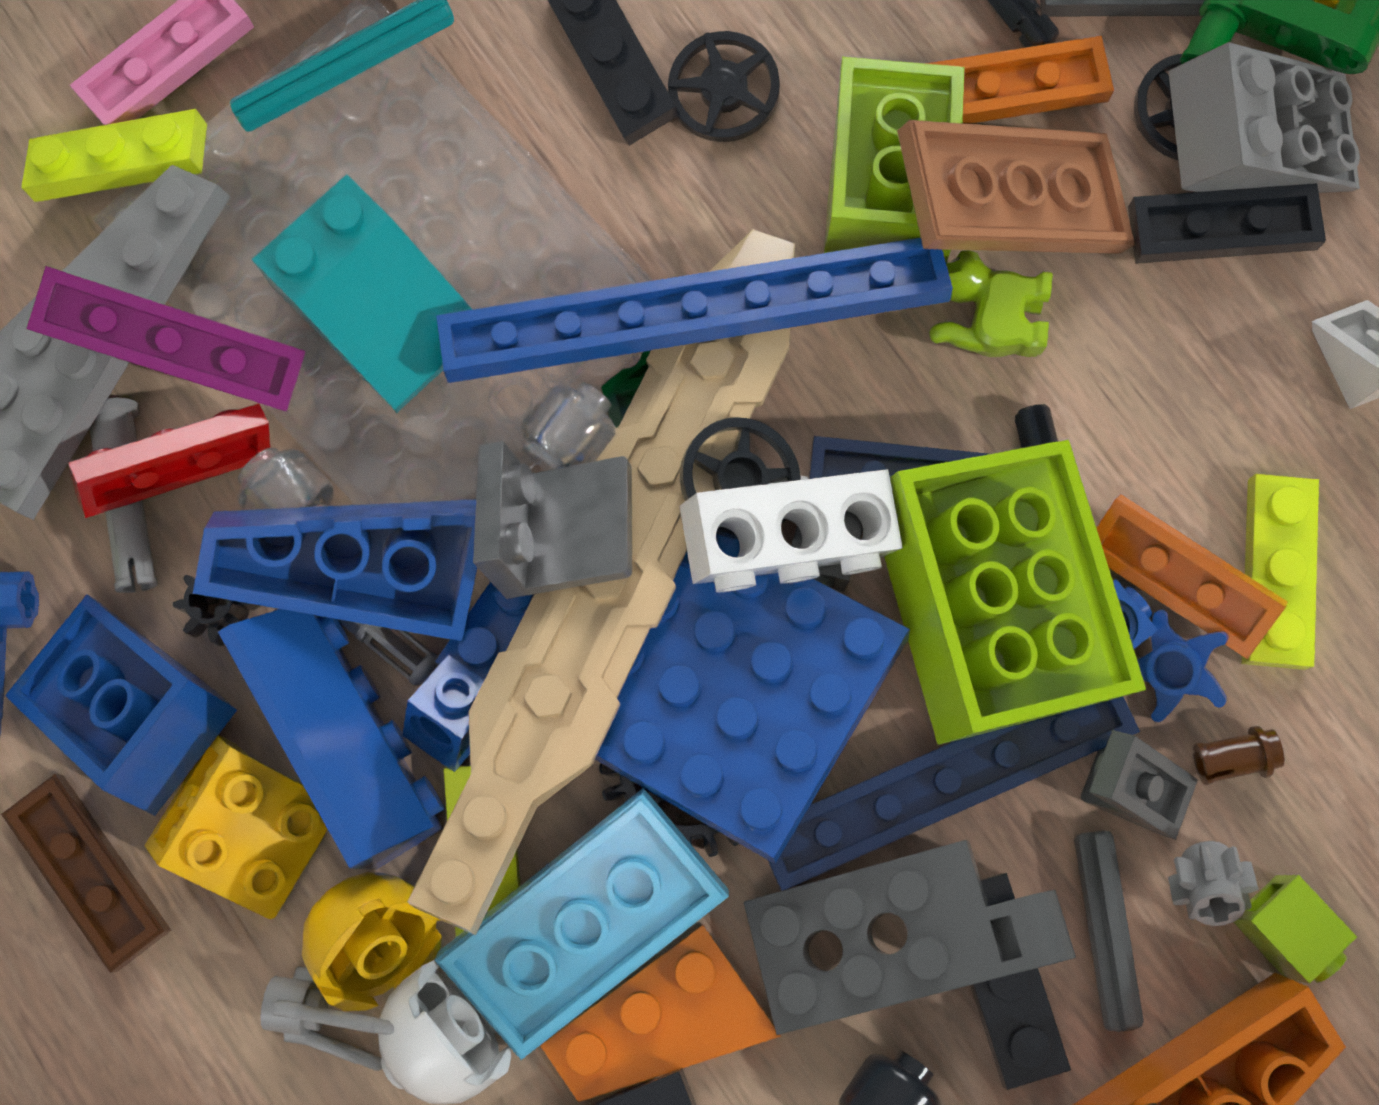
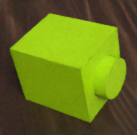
(1296, 930)

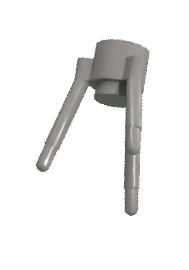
(299, 1010)

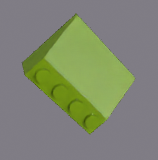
(1007, 591)

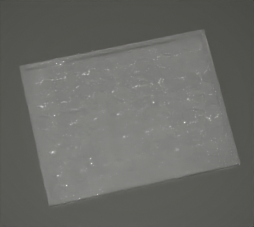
(467, 203)

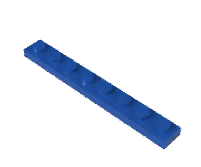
(691, 309)

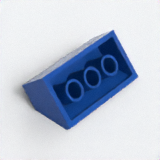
(335, 735)

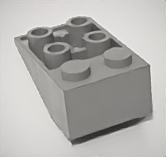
(1262, 122)

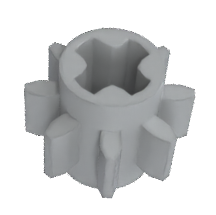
(1212, 883)

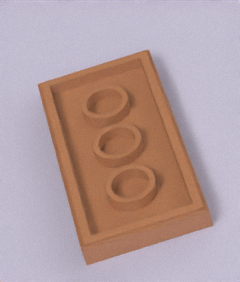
(1014, 189)

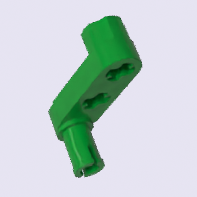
(1330, 37)

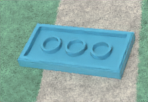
(582, 924)

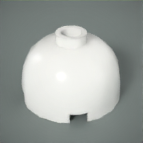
(439, 1041)

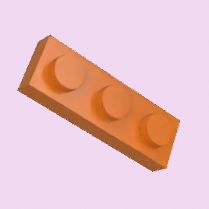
(1034, 79)
(1187, 576)

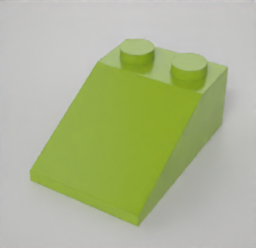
(868, 176)

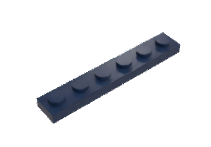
(942, 786)

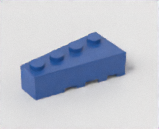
(350, 563)

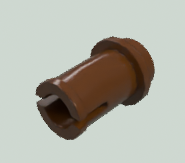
(1239, 756)

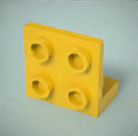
(238, 829)

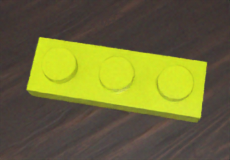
(113, 155)
(1284, 560)

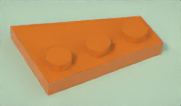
(660, 1020)

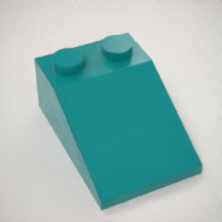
(363, 290)

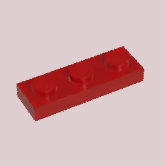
(169, 460)

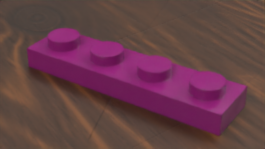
(165, 339)

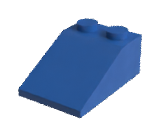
(120, 706)

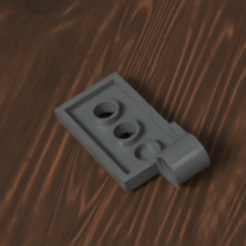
(948, 944)

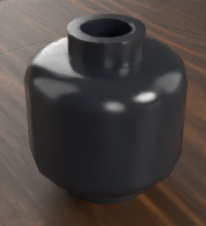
(890, 1082)

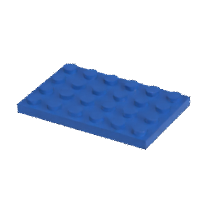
(731, 695)

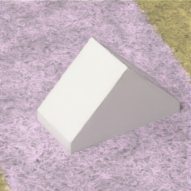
(1352, 350)

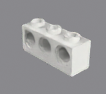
(813, 506)

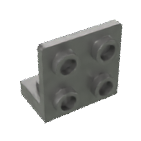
(551, 524)

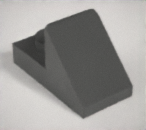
(1139, 785)

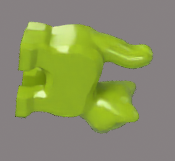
(999, 317)

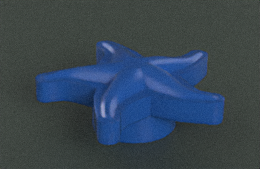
(1180, 667)

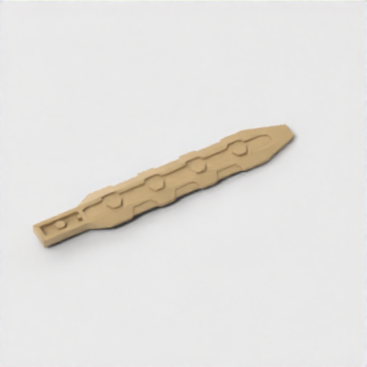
(572, 652)

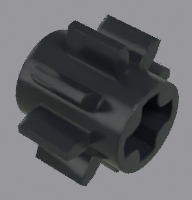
(197, 606)

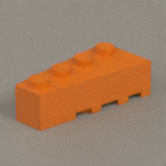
(1248, 1052)

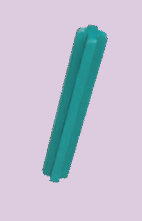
(340, 62)

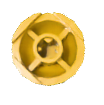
(366, 939)

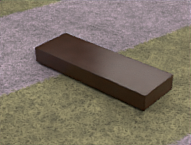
(86, 872)

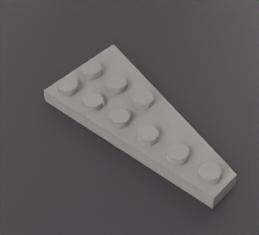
(58, 388)

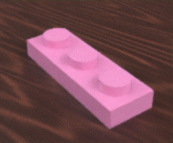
(160, 58)

